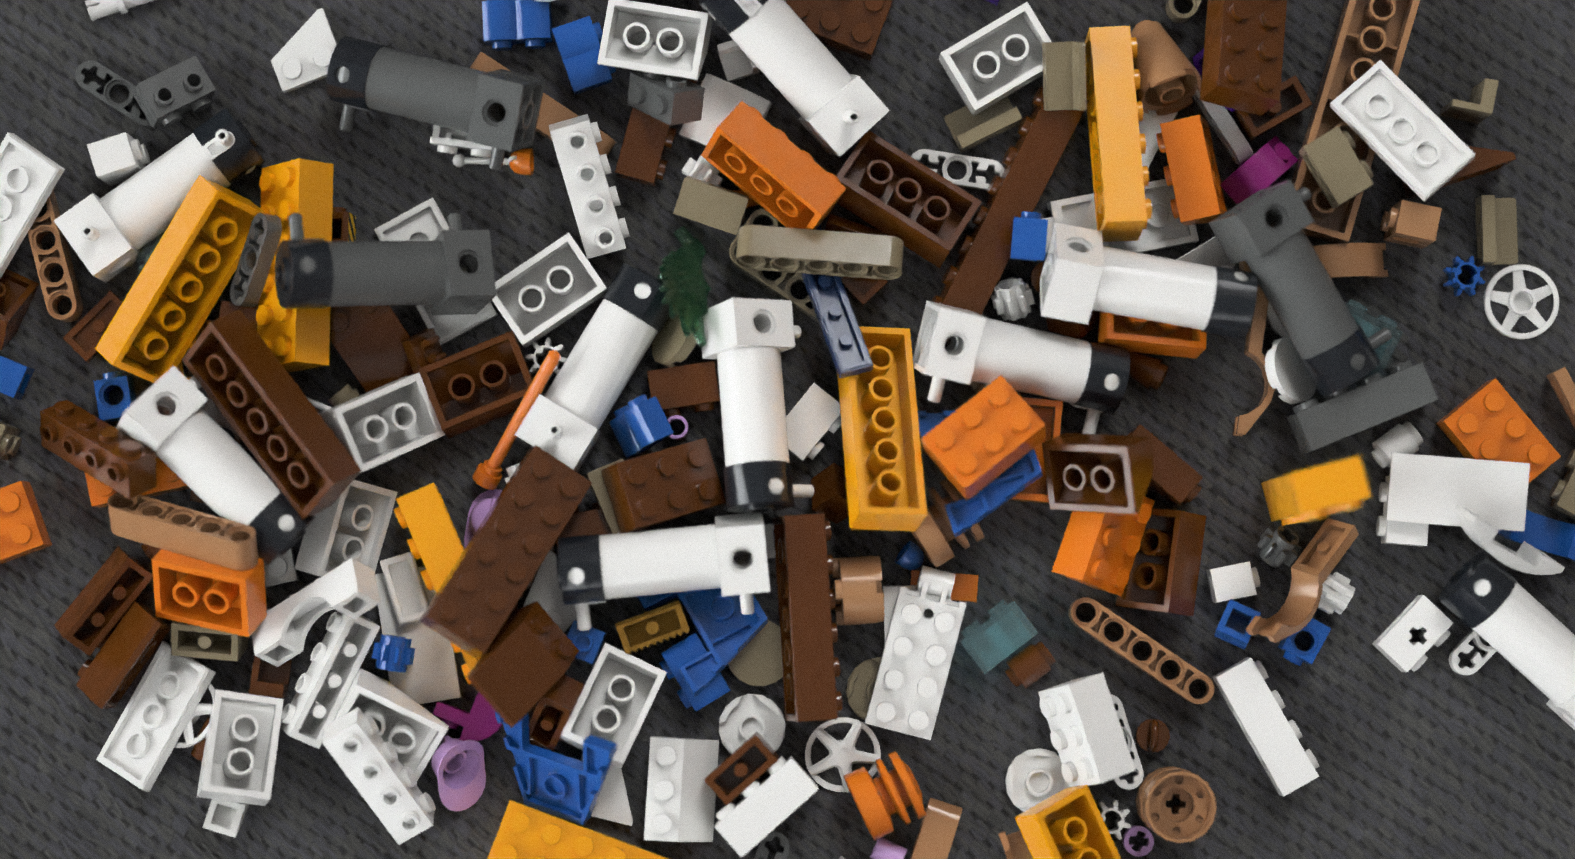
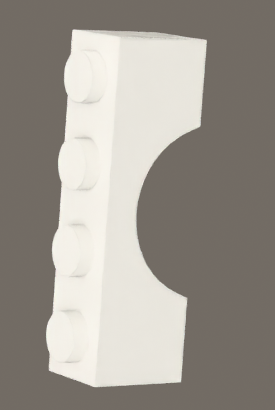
(283, 632)

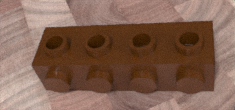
(98, 449)

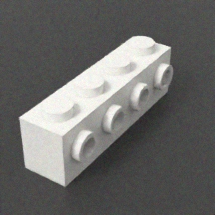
(588, 187)
(328, 677)
(379, 775)

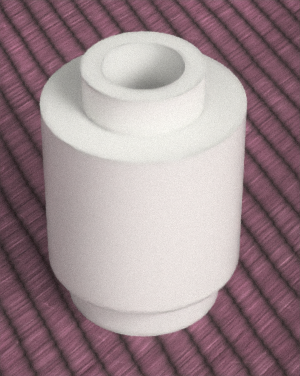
(1398, 440)

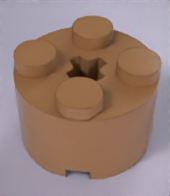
(858, 590)

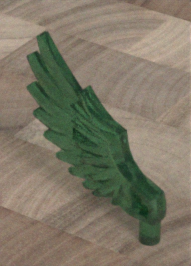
(686, 285)

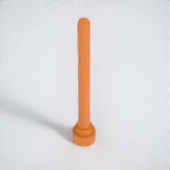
(489, 472)

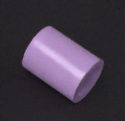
(686, 430)
(887, 850)

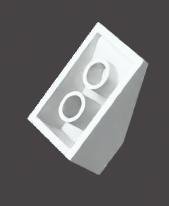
(399, 719)
(240, 748)

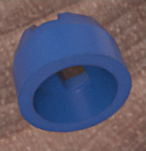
(910, 556)

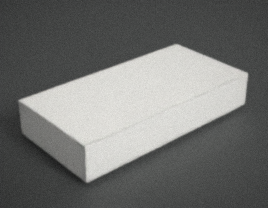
(405, 587)

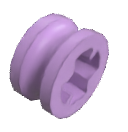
(1143, 850)

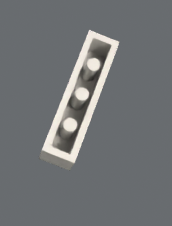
(1266, 726)

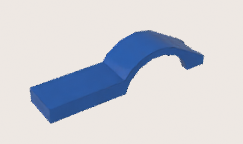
(1546, 535)

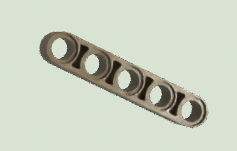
(819, 252)

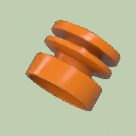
(885, 795)

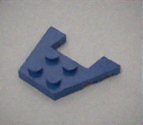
(965, 513)
(719, 626)
(557, 781)

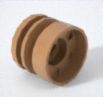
(935, 530)
(1189, 818)

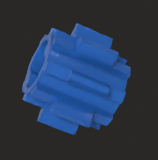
(1453, 273)
(393, 653)

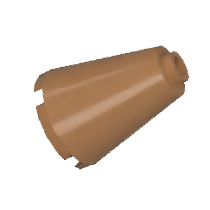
(1165, 72)

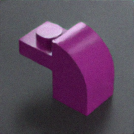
(1259, 170)
(478, 723)

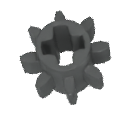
(1279, 546)

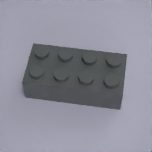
(1356, 410)

